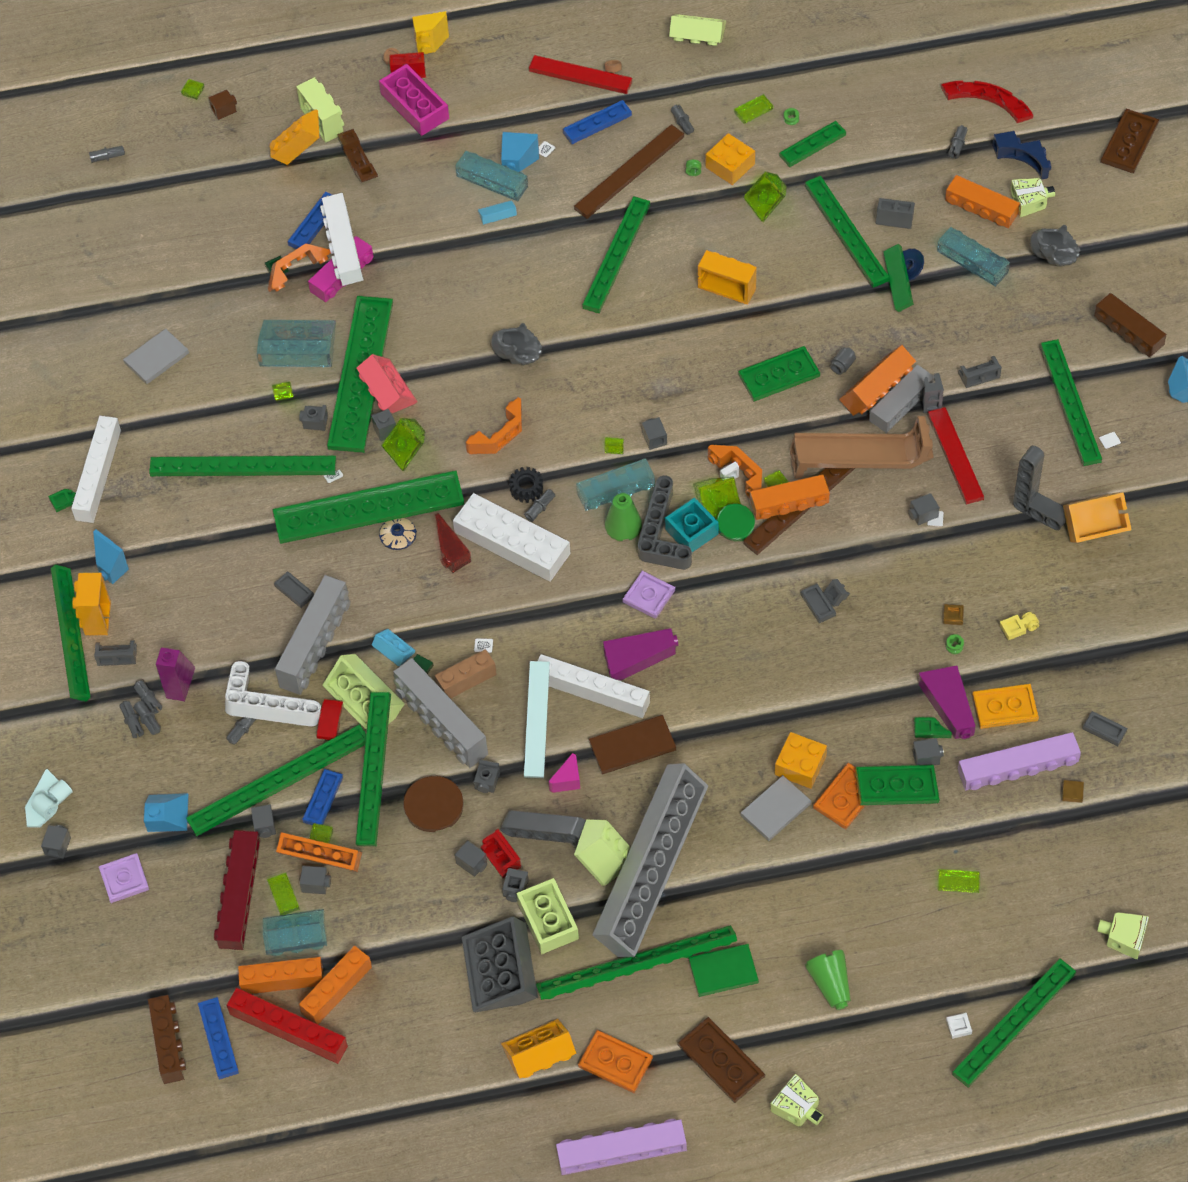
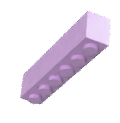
(1019, 761)
(621, 1147)

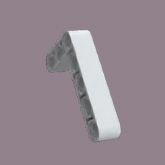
(266, 706)

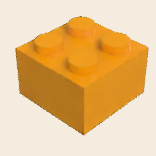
(730, 159)
(800, 760)

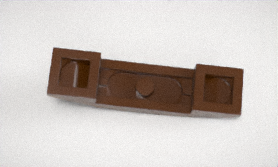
(356, 157)

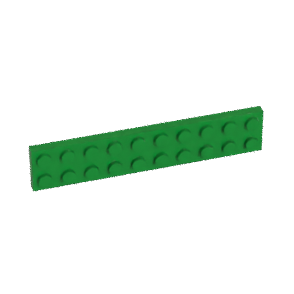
(354, 401)
(368, 507)

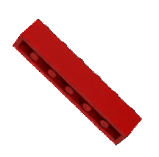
(287, 1025)

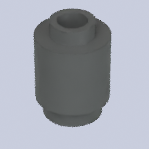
(843, 360)

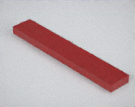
(580, 74)
(955, 455)

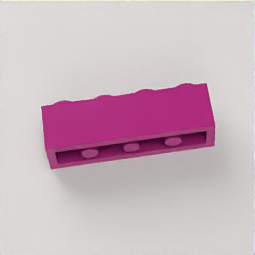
(324, 282)

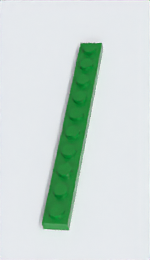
(242, 466)
(277, 780)
(643, 960)

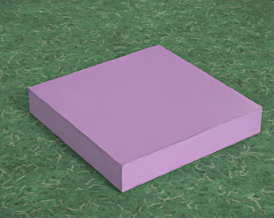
(649, 594)
(124, 878)

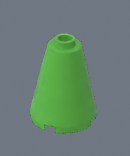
(623, 518)
(831, 978)

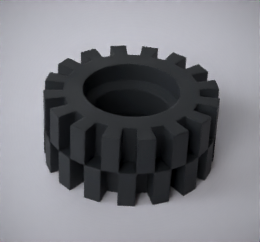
(526, 475)

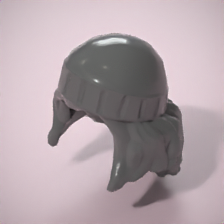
(1055, 246)
(517, 345)

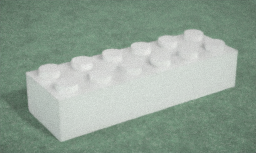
(511, 537)

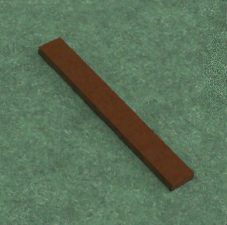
(629, 171)

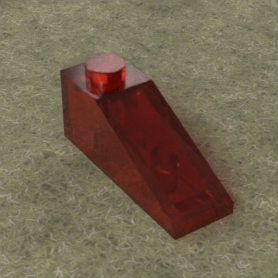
(453, 551)

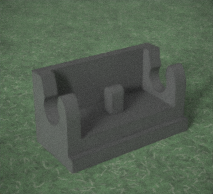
(895, 213)
(980, 373)
(933, 394)
(115, 654)

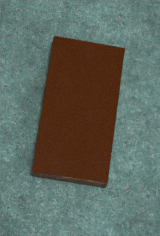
(1129, 141)
(632, 744)
(721, 1059)

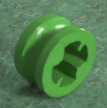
(791, 111)
(693, 167)
(950, 640)

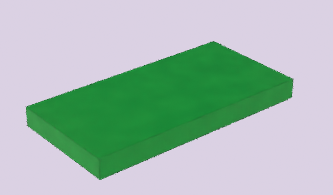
(779, 373)
(897, 785)

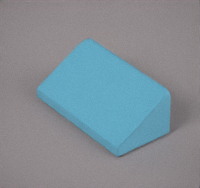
(497, 212)
(392, 647)

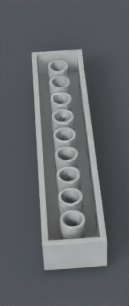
(650, 860)

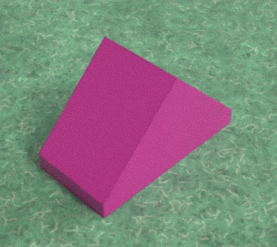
(566, 777)

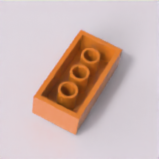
(878, 381)

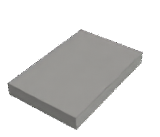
(156, 356)
(775, 808)

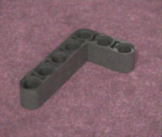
(1026, 491)
(655, 526)
(543, 827)

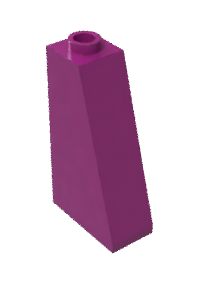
(637, 652)
(175, 673)
(948, 697)

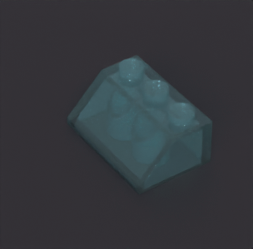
(294, 932)

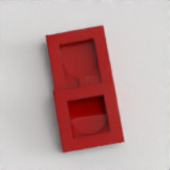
(329, 719)

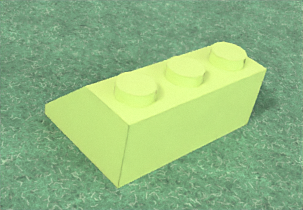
(697, 29)
(602, 850)

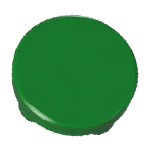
(736, 522)

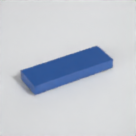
(322, 797)

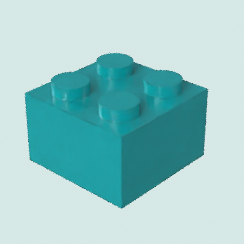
(692, 525)

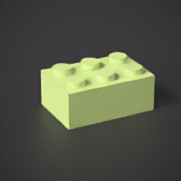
(312, 97)
(547, 916)

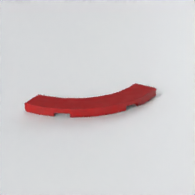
(990, 93)

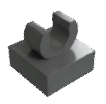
(836, 593)

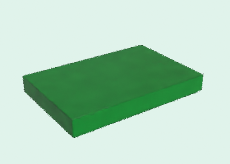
(723, 970)

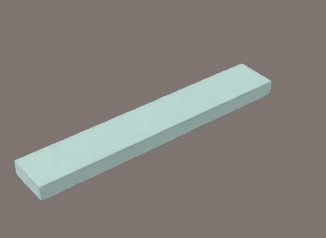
(536, 719)

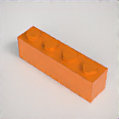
(982, 201)
(789, 497)
(319, 852)
(280, 975)
(335, 985)

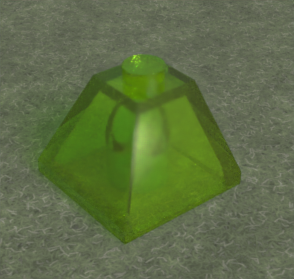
(766, 194)
(404, 442)
(716, 494)

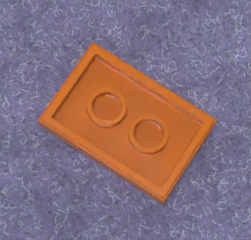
(841, 798)
(615, 1061)

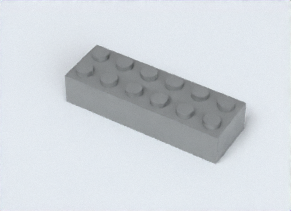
(312, 635)
(440, 713)

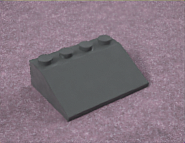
(499, 966)

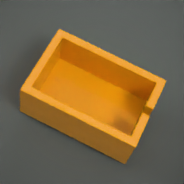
(727, 277)
(1096, 517)
(92, 603)

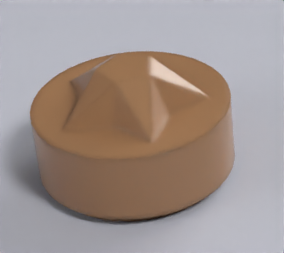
(390, 51)
(613, 66)

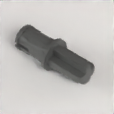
(682, 119)
(958, 142)
(105, 154)
(539, 505)
(147, 696)
(147, 717)
(131, 719)
(240, 729)

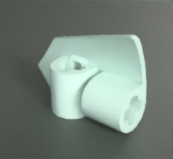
(45, 799)

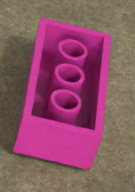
(414, 99)

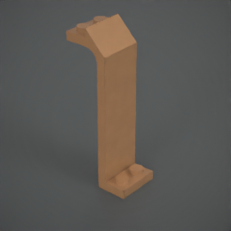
(861, 450)

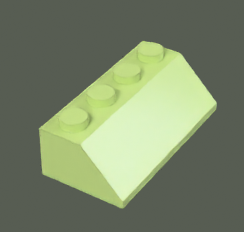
(353, 682)

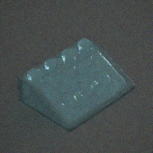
(296, 343)

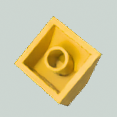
(430, 31)

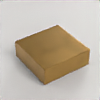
(953, 614)
(1073, 791)

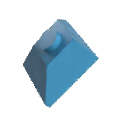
(519, 150)
(1179, 380)
(109, 558)
(166, 812)

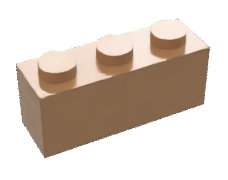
(466, 674)

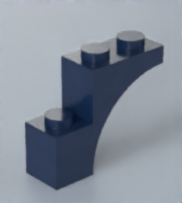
(1032, 153)

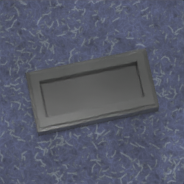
(294, 589)
(818, 603)
(1104, 728)

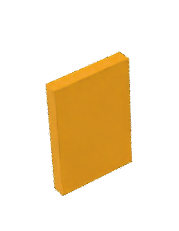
(1005, 706)

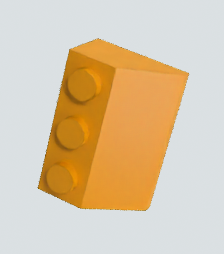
(296, 138)
(539, 1048)

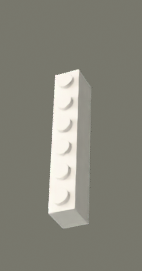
(342, 239)
(96, 469)
(597, 687)

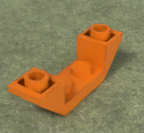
(315, 254)
(481, 444)
(724, 454)

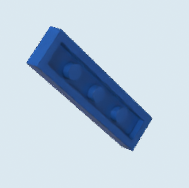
(597, 122)
(309, 227)
(218, 1038)

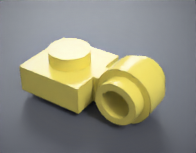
(1014, 627)

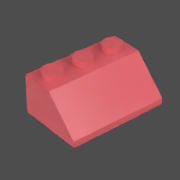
(385, 384)

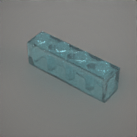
(491, 175)
(973, 256)
(606, 486)

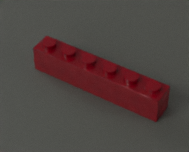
(238, 890)

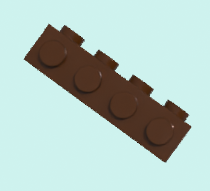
(1130, 325)
(166, 1041)

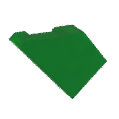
(62, 499)
(930, 728)

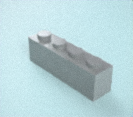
(900, 399)

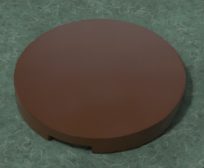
(433, 803)

